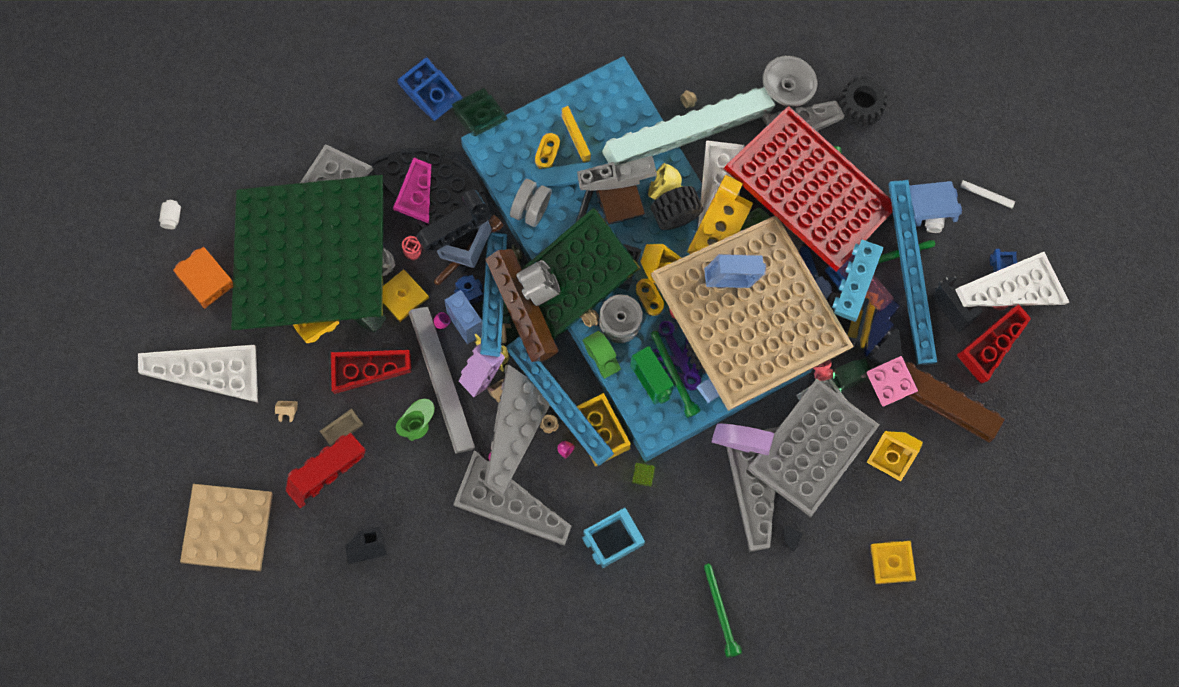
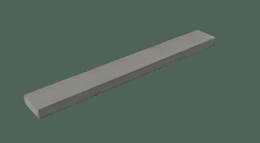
(441, 380)

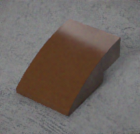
(620, 204)

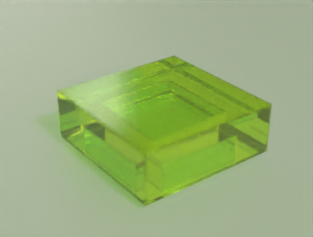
(643, 474)

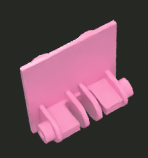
(892, 381)

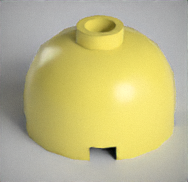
(666, 180)

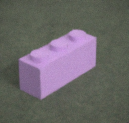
(479, 371)

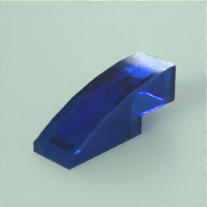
(880, 326)

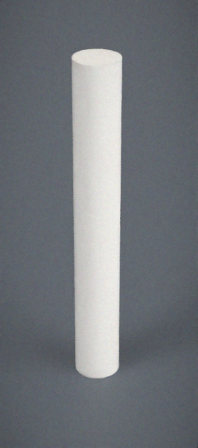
(988, 194)

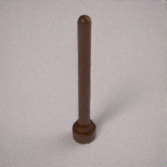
(495, 224)

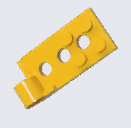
(725, 196)

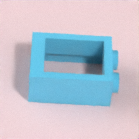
(630, 527)

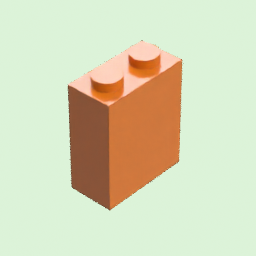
(203, 277)

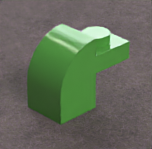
(602, 353)

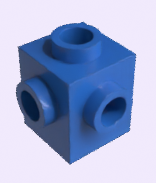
(471, 288)

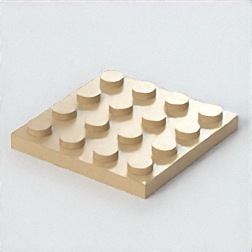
(226, 527)

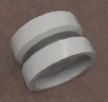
(530, 202)
(631, 318)

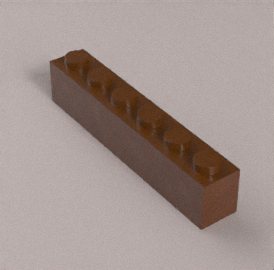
(523, 312)
(954, 405)

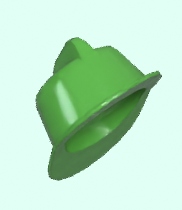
(415, 420)

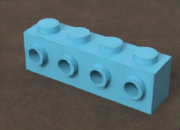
(858, 280)

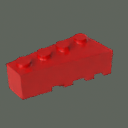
(990, 347)
(362, 368)
(323, 468)

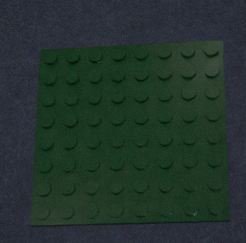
(308, 253)

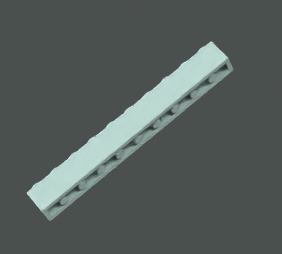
(689, 127)

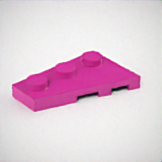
(415, 191)

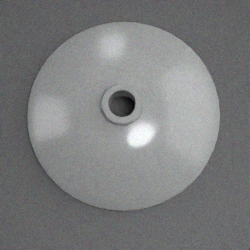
(792, 73)

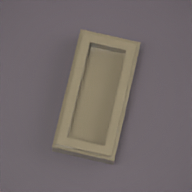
(341, 426)

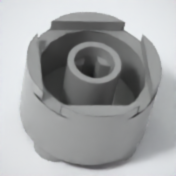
(538, 283)

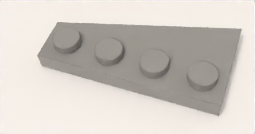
(817, 116)

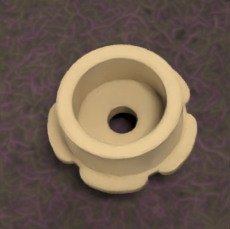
(688, 99)
(590, 318)
(554, 423)

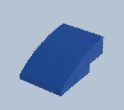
(429, 89)

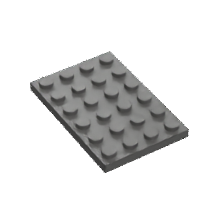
(814, 447)

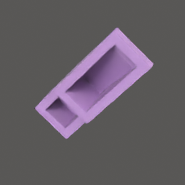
(743, 438)

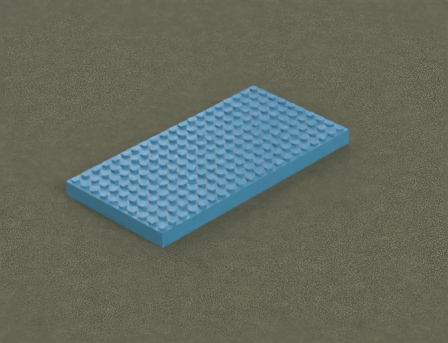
(604, 108)

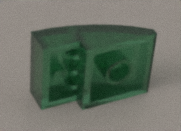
(478, 112)

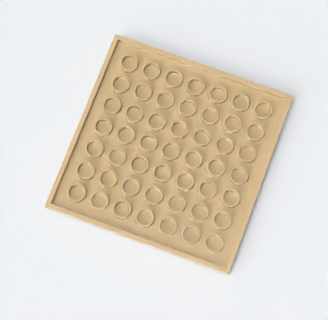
(757, 333)

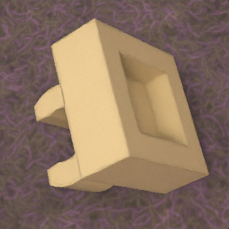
(495, 390)
(286, 407)

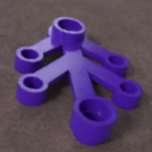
(679, 359)

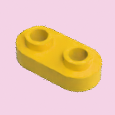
(547, 152)
(650, 297)

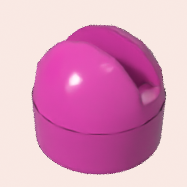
(441, 320)
(565, 448)

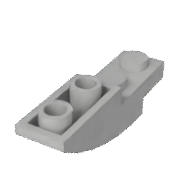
(616, 176)

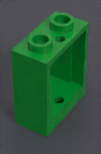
(652, 375)

